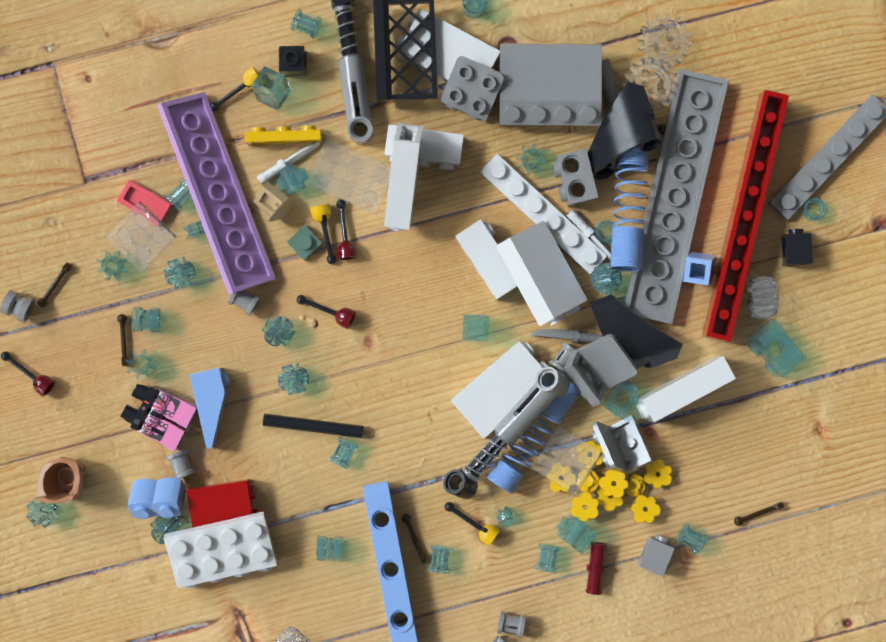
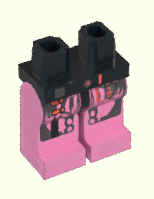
(152, 413)

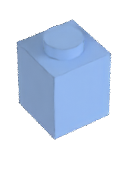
(699, 268)

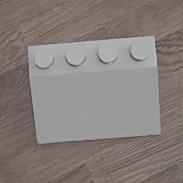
(550, 84)

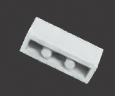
(436, 148)
(485, 257)

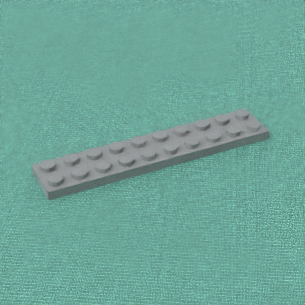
(676, 194)

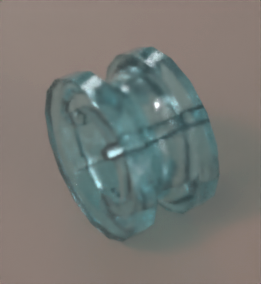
(813, 201)
(601, 225)
(194, 230)

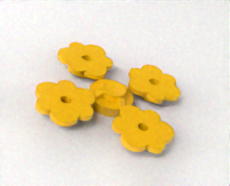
(590, 485)
(636, 487)

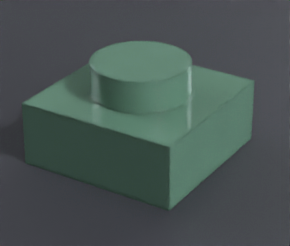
(304, 242)

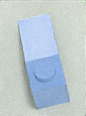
(210, 397)

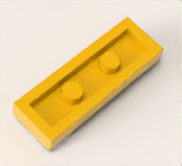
(283, 135)

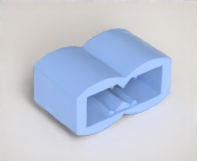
(156, 498)

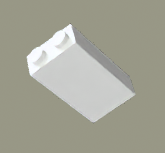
(449, 46)
(403, 176)
(542, 274)
(498, 388)
(685, 389)

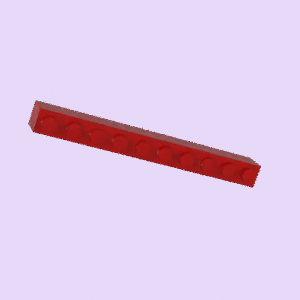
(745, 216)

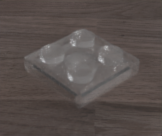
(140, 236)
(567, 460)

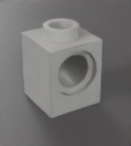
(656, 554)

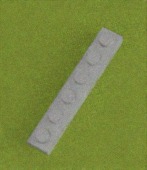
(829, 157)

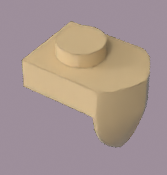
(273, 202)

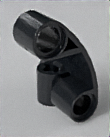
(624, 127)
(638, 338)

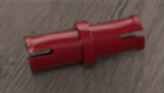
(596, 568)

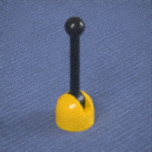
(248, 79)
(322, 214)
(486, 532)

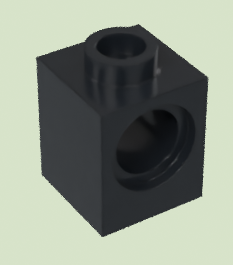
(293, 60)
(796, 248)

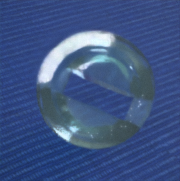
(506, 517)

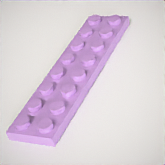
(216, 192)

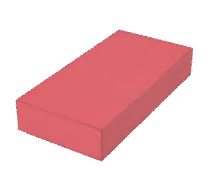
(134, 193)

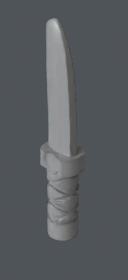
(574, 335)

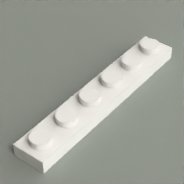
(539, 209)

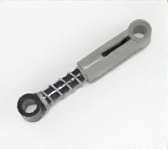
(352, 72)
(509, 430)

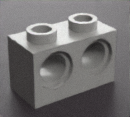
(582, 176)

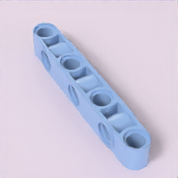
(387, 550)

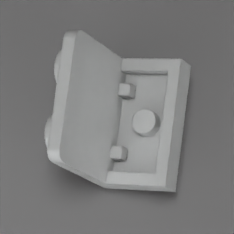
(472, 88)
(599, 367)
(622, 445)

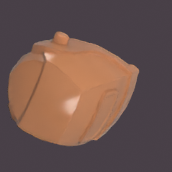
(60, 480)

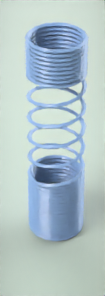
(628, 240)
(509, 476)

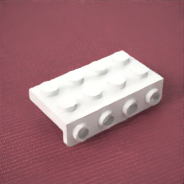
(220, 550)

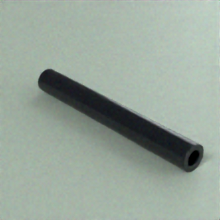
(313, 425)

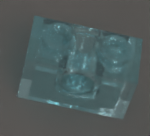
(789, 355)

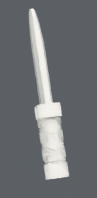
(274, 170)
(587, 231)

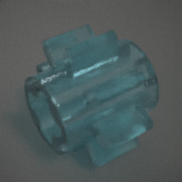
(532, 152)
(292, 179)
(106, 269)
(179, 273)
(606, 279)
(278, 331)
(142, 356)
(293, 379)
(41, 513)
(164, 526)

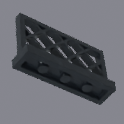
(383, 54)

